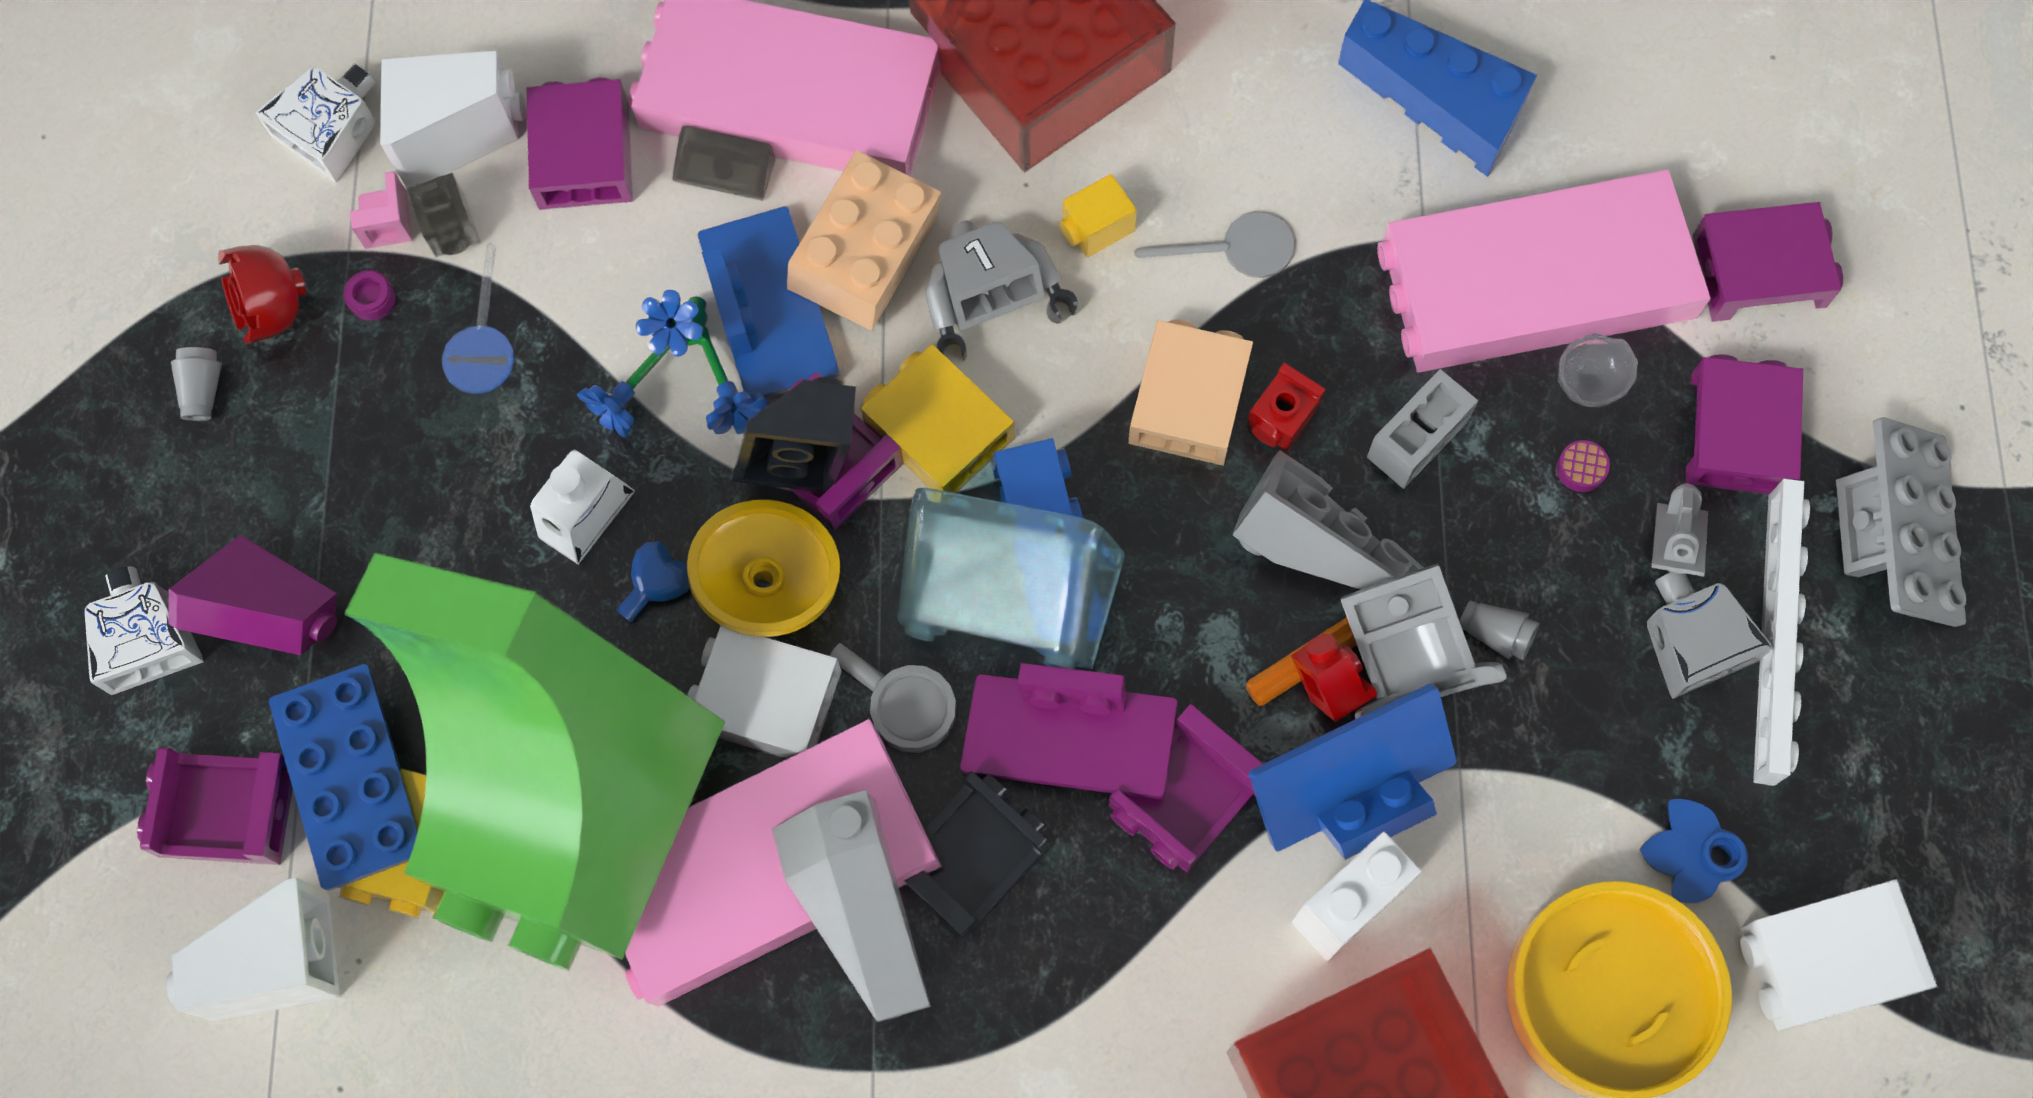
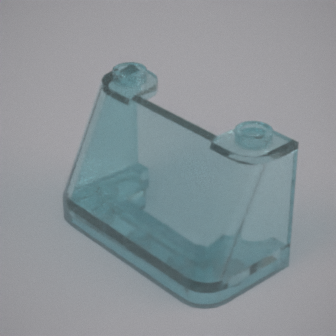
(1007, 575)

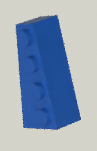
(1438, 80)
(1035, 478)

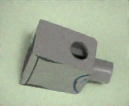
(1702, 634)

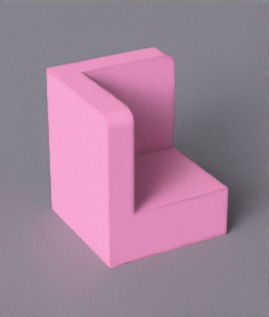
(383, 215)

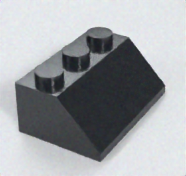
(799, 438)

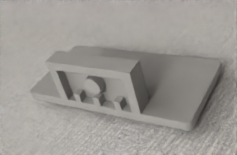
(1905, 523)

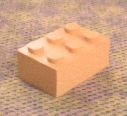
(863, 240)

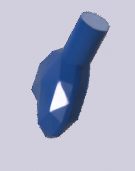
(654, 579)

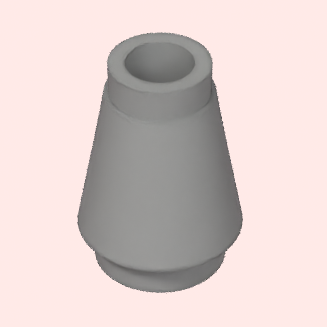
(196, 381)
(1500, 628)

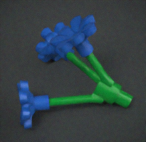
(673, 329)

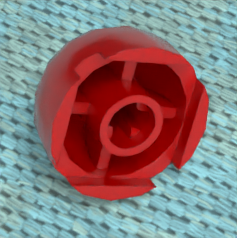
(261, 290)

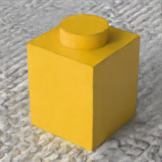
(1097, 216)

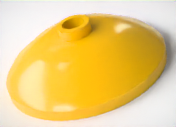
(769, 544)

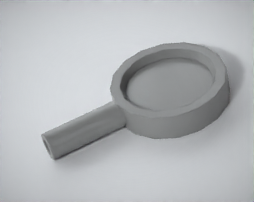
(908, 705)

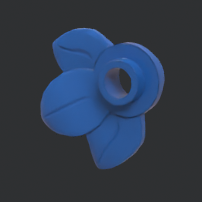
(1687, 852)

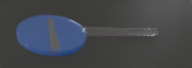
(479, 355)

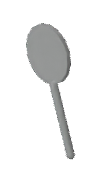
(1253, 244)

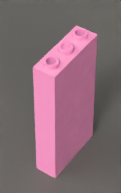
(787, 80)
(1542, 270)
(723, 879)

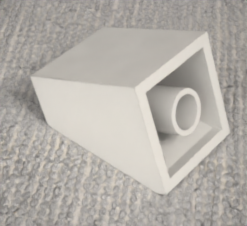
(446, 112)
(1836, 956)
(260, 958)

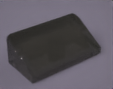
(723, 162)

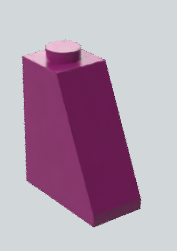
(253, 600)

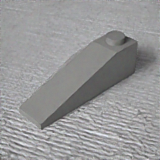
(1306, 530)
(847, 885)

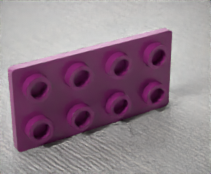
(1070, 731)

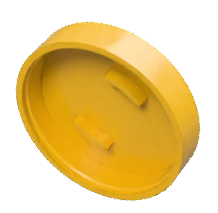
(1619, 991)

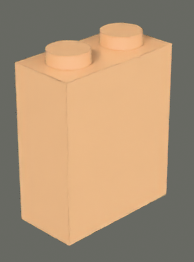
(1190, 391)

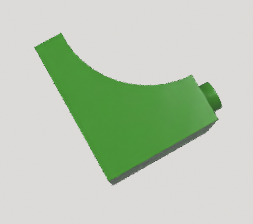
(544, 757)

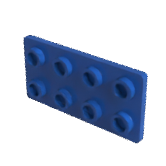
(769, 328)
(345, 776)
(1358, 776)

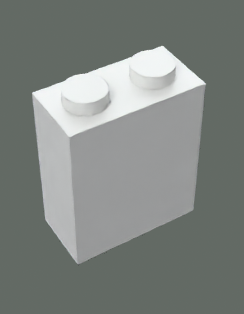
(766, 691)
(1355, 896)

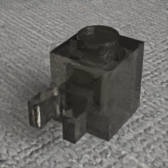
(443, 215)

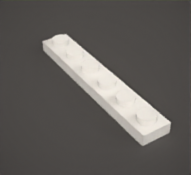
(1782, 611)

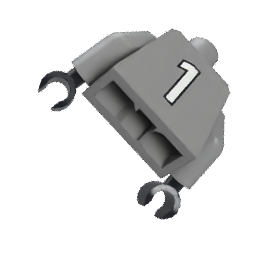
(987, 276)

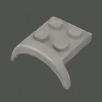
(1413, 639)

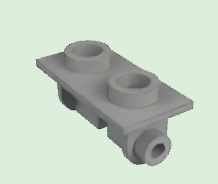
(1681, 533)

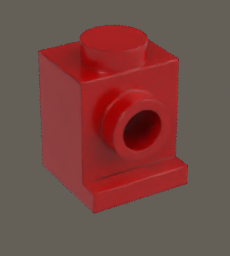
(1294, 392)
(1332, 676)

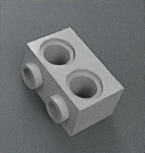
(1422, 428)

